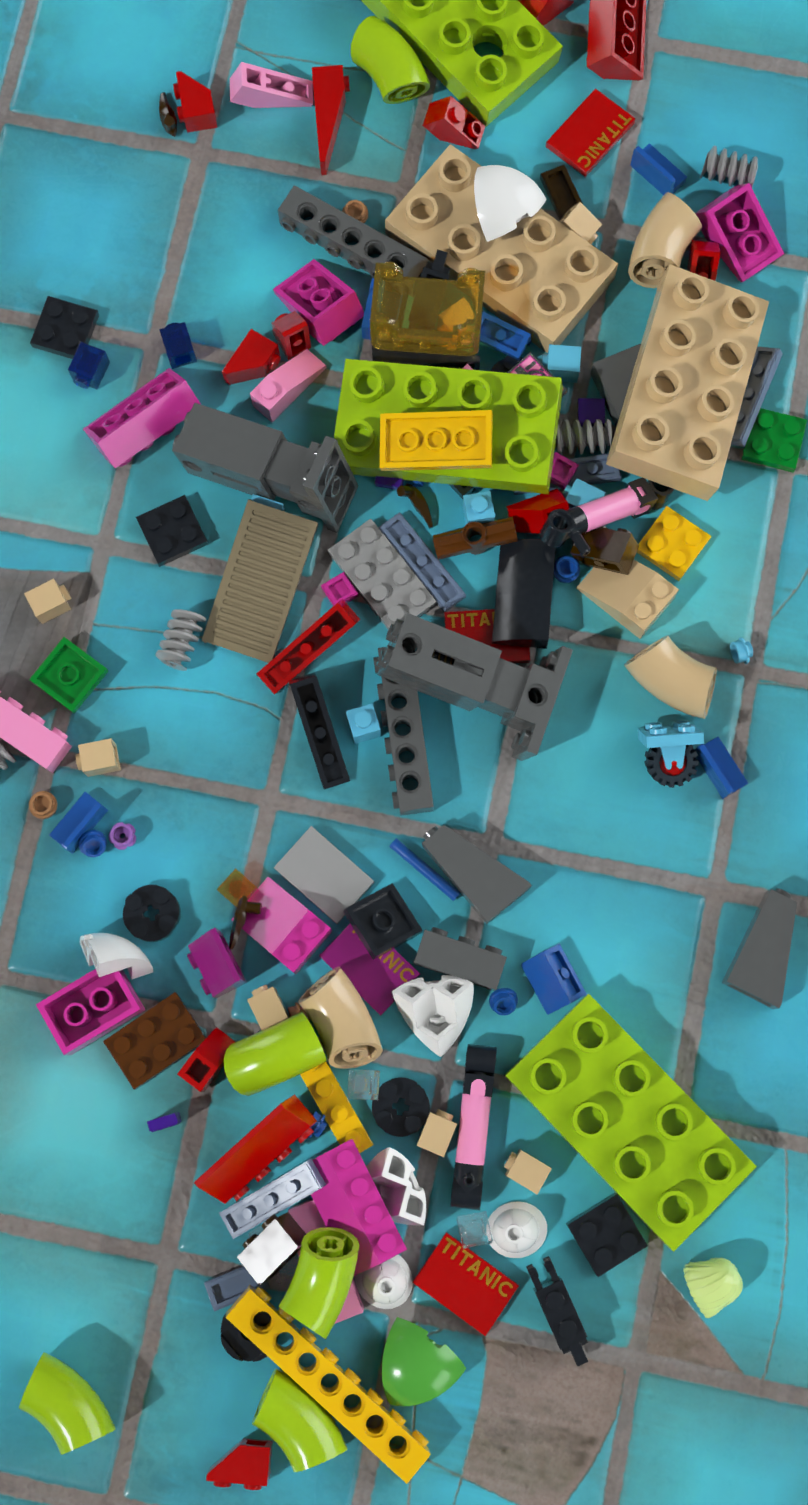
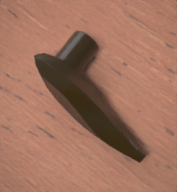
(167, 115)
(417, 501)
(240, 917)

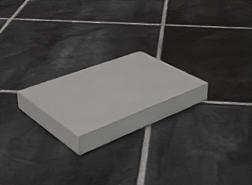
(323, 874)

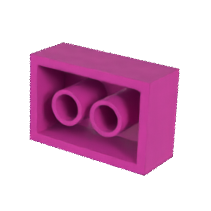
(89, 1009)

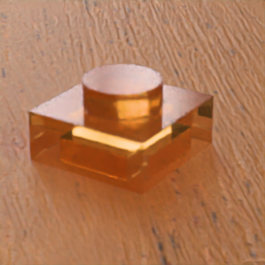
(236, 887)

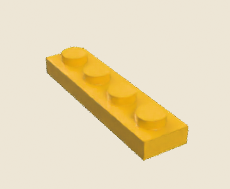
(336, 1107)

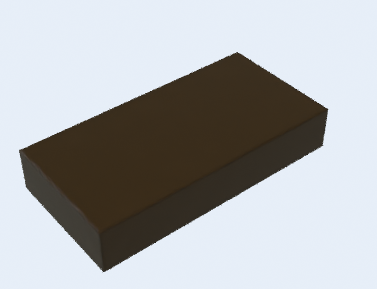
(560, 189)

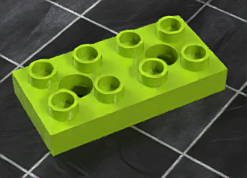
(445, 38)

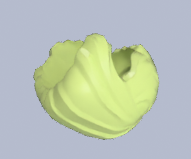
(713, 1284)

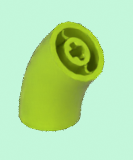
(389, 61)
(273, 1055)
(322, 1278)
(65, 1405)
(297, 1423)

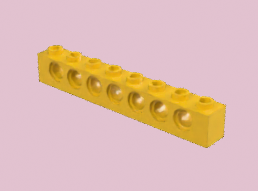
(402, 1461)

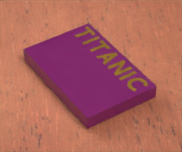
(370, 977)

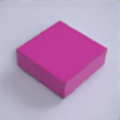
(562, 470)
(339, 588)

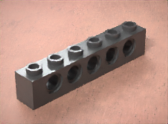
(369, 241)
(421, 798)

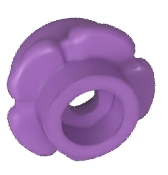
(117, 830)

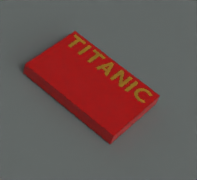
(590, 132)
(479, 626)
(465, 1284)

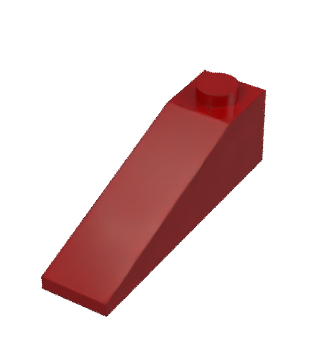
(330, 101)
(308, 646)

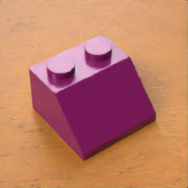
(215, 963)

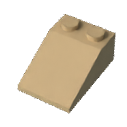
(630, 599)

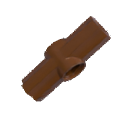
(492, 534)

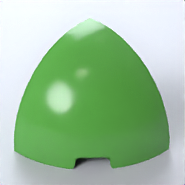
(416, 1366)

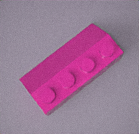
(142, 418)
(354, 1204)

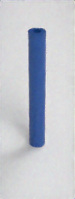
(424, 869)

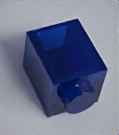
(178, 345)
(88, 366)

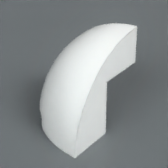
(504, 199)
(114, 953)
(435, 1009)
(398, 1187)

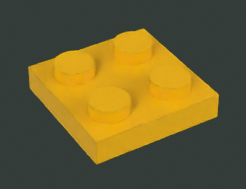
(673, 543)

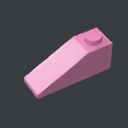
(267, 88)
(286, 384)

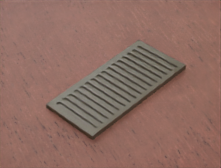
(260, 581)

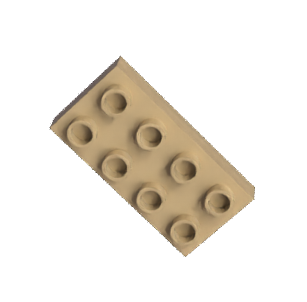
(534, 276)
(688, 383)

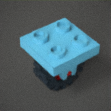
(671, 751)

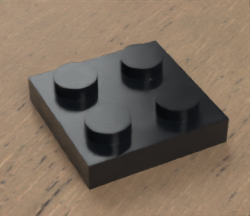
(63, 327)
(172, 530)
(382, 921)
(606, 1234)

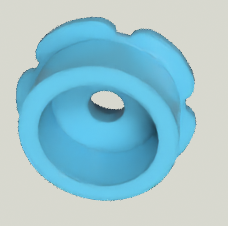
(741, 651)

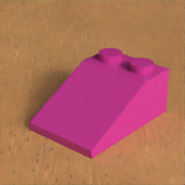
(741, 231)
(321, 301)
(285, 926)

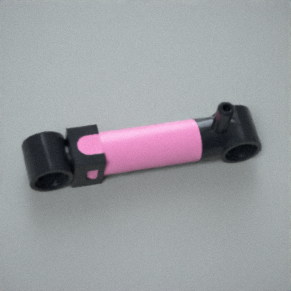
(633, 501)
(473, 1127)

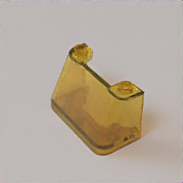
(426, 312)

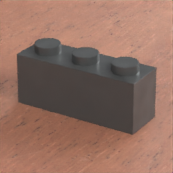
(460, 958)

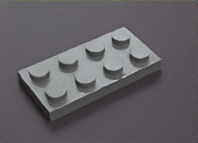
(381, 574)

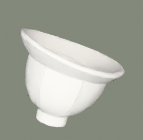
(517, 1229)
(386, 1284)

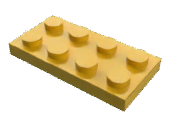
(436, 440)

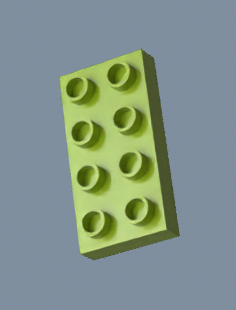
(521, 404)
(630, 1122)

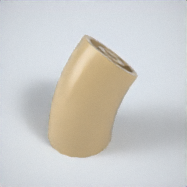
(662, 240)
(674, 677)
(342, 1021)

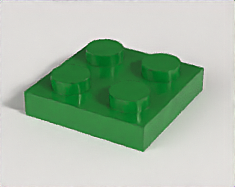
(775, 440)
(69, 675)

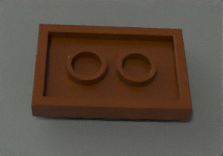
(155, 1040)

